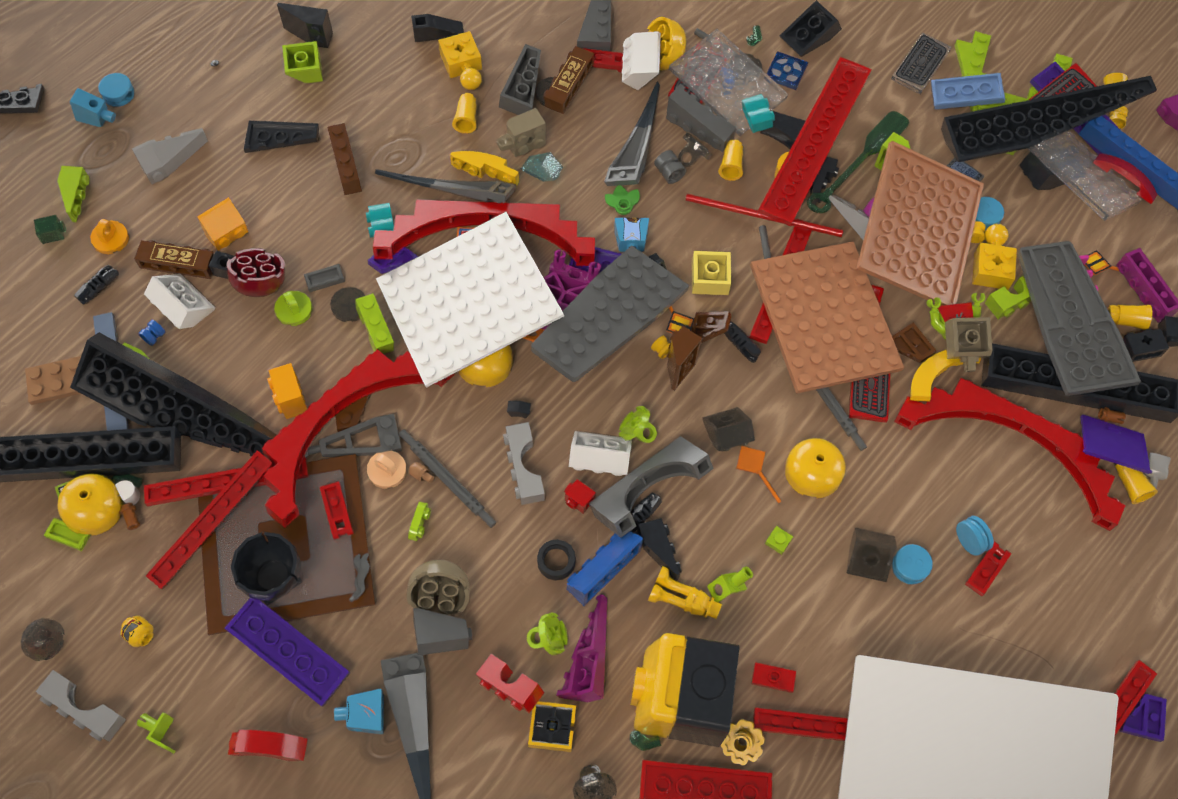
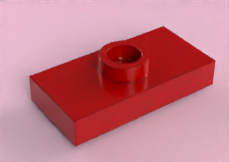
(773, 677)

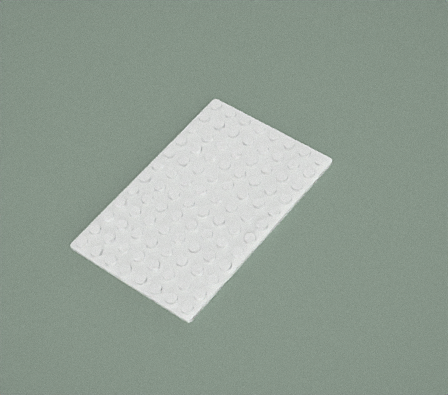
(973, 736)

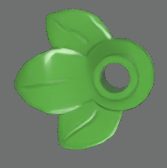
(622, 198)

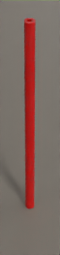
(751, 212)

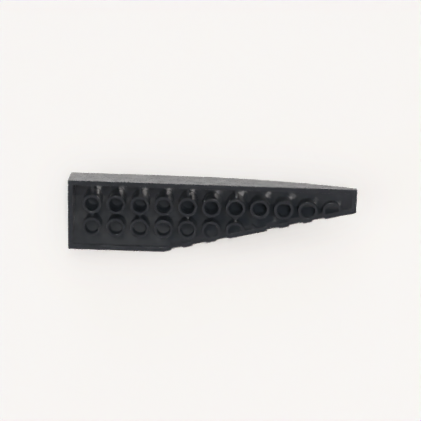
(1035, 120)
(162, 398)

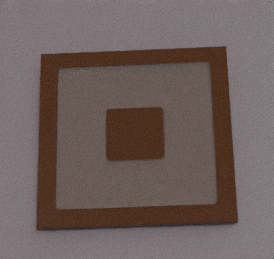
(325, 562)

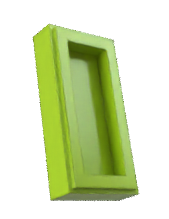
(62, 534)

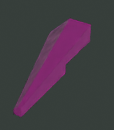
(587, 672)

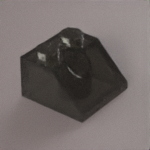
(729, 429)
(871, 554)

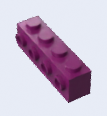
(1148, 284)

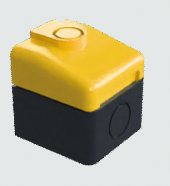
(686, 689)

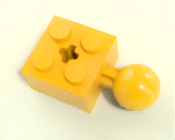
(462, 59)
(993, 263)

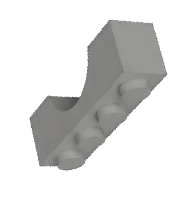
(529, 485)
(60, 692)

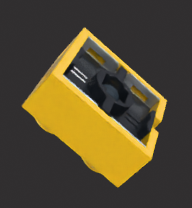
(552, 726)

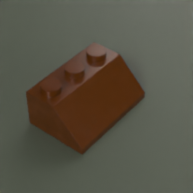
(682, 355)

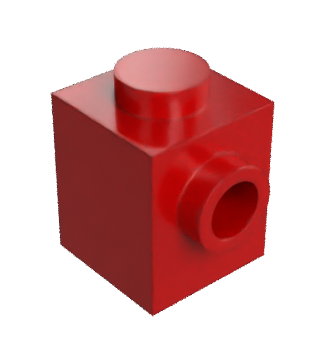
(579, 496)

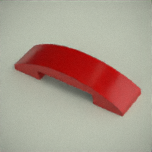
(1130, 172)

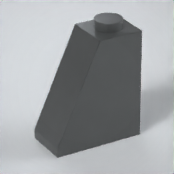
(439, 632)

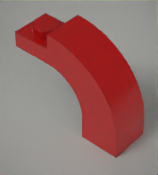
(267, 744)

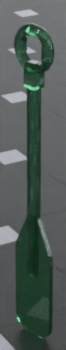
(875, 139)

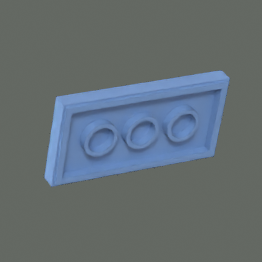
(967, 91)

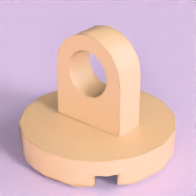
(386, 469)

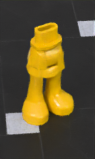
(696, 602)

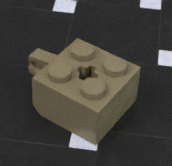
(524, 133)
(960, 347)

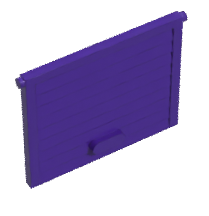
(1115, 444)

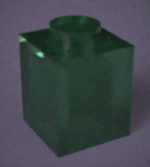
(49, 229)

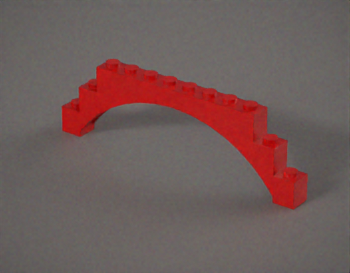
(438, 215)
(292, 442)
(1066, 446)

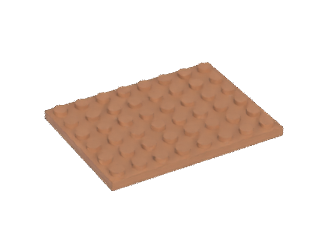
(920, 225)
(825, 317)

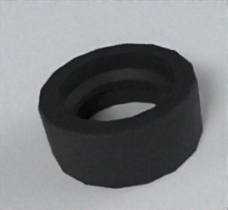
(556, 544)

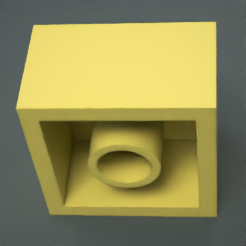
(711, 273)

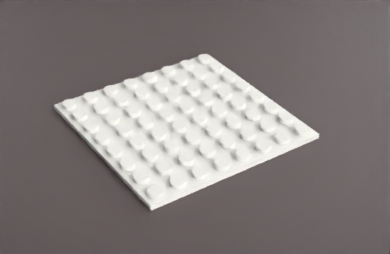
(468, 299)

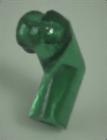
(756, 37)
(137, 482)
(642, 742)

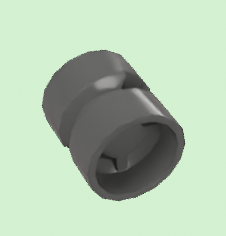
(668, 165)

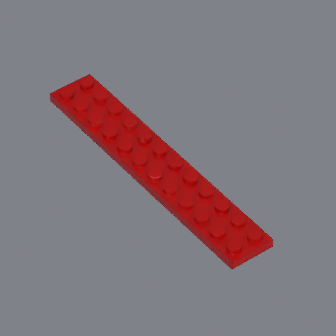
(814, 142)

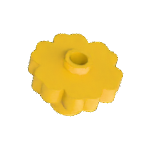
(743, 753)

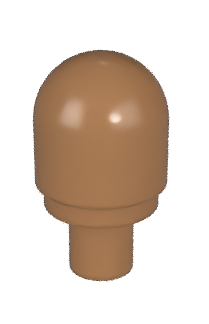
(420, 472)

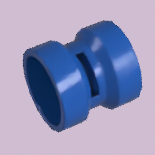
(151, 332)

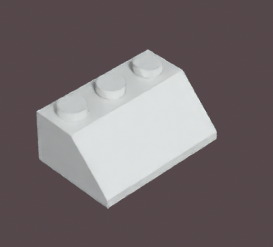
(641, 58)
(178, 300)
(600, 453)

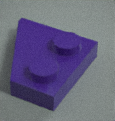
(387, 265)
(1147, 718)

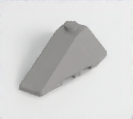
(165, 156)
(855, 218)

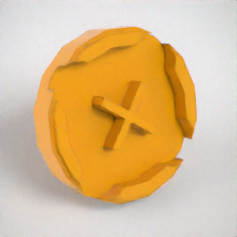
(109, 236)

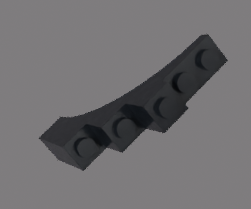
(786, 130)

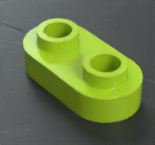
(417, 529)

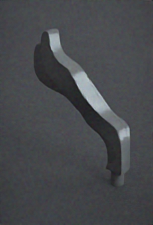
(362, 567)

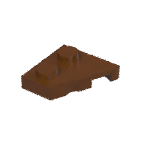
(711, 324)
(913, 344)
(351, 414)

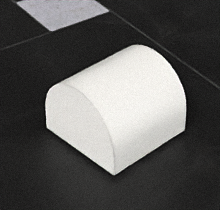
(128, 492)

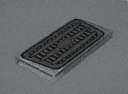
(921, 63)

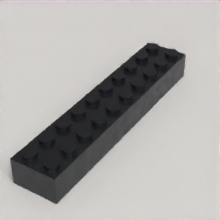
(1035, 376)
(90, 453)

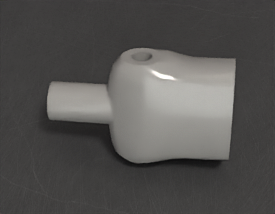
(1160, 467)

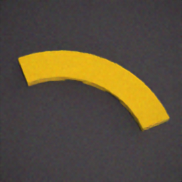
(927, 372)

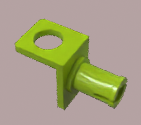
(730, 583)
(156, 728)

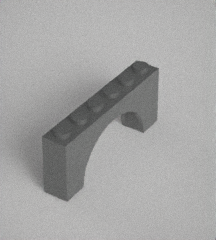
(676, 459)

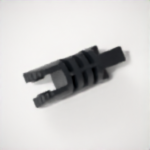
(96, 284)
(742, 342)
(645, 508)

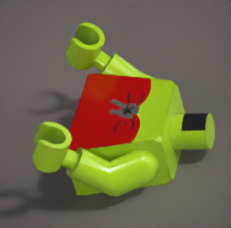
(941, 314)

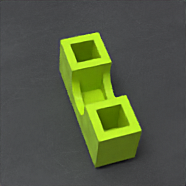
(1005, 303)
(375, 324)

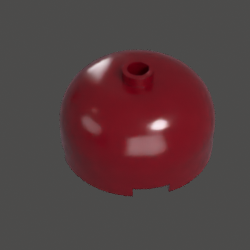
(256, 272)

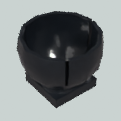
(265, 567)

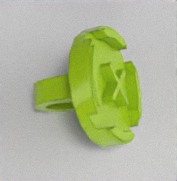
(293, 308)
(635, 424)
(551, 633)

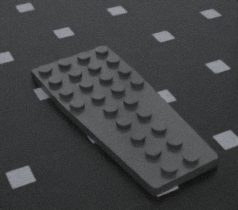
(608, 314)
(1075, 321)

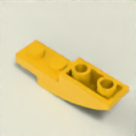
(483, 163)

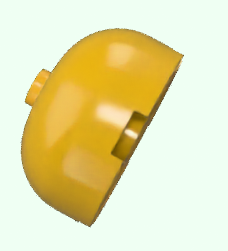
(671, 40)
(489, 370)
(815, 468)
(96, 511)

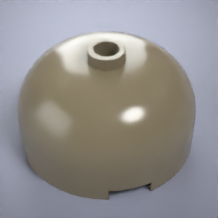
(442, 580)

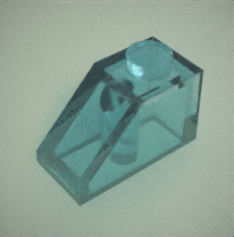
(542, 166)

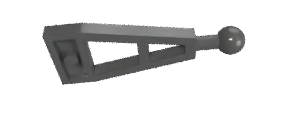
(387, 434)

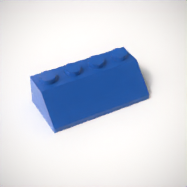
(604, 566)

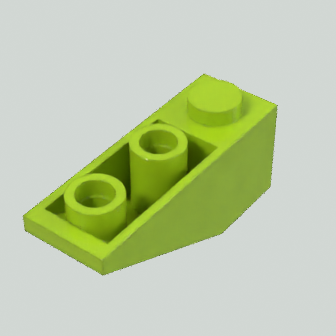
(72, 186)

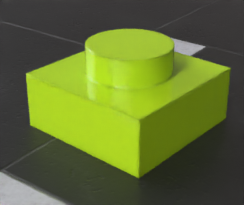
(779, 540)

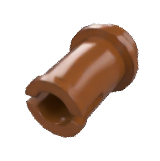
(1106, 414)
(130, 516)

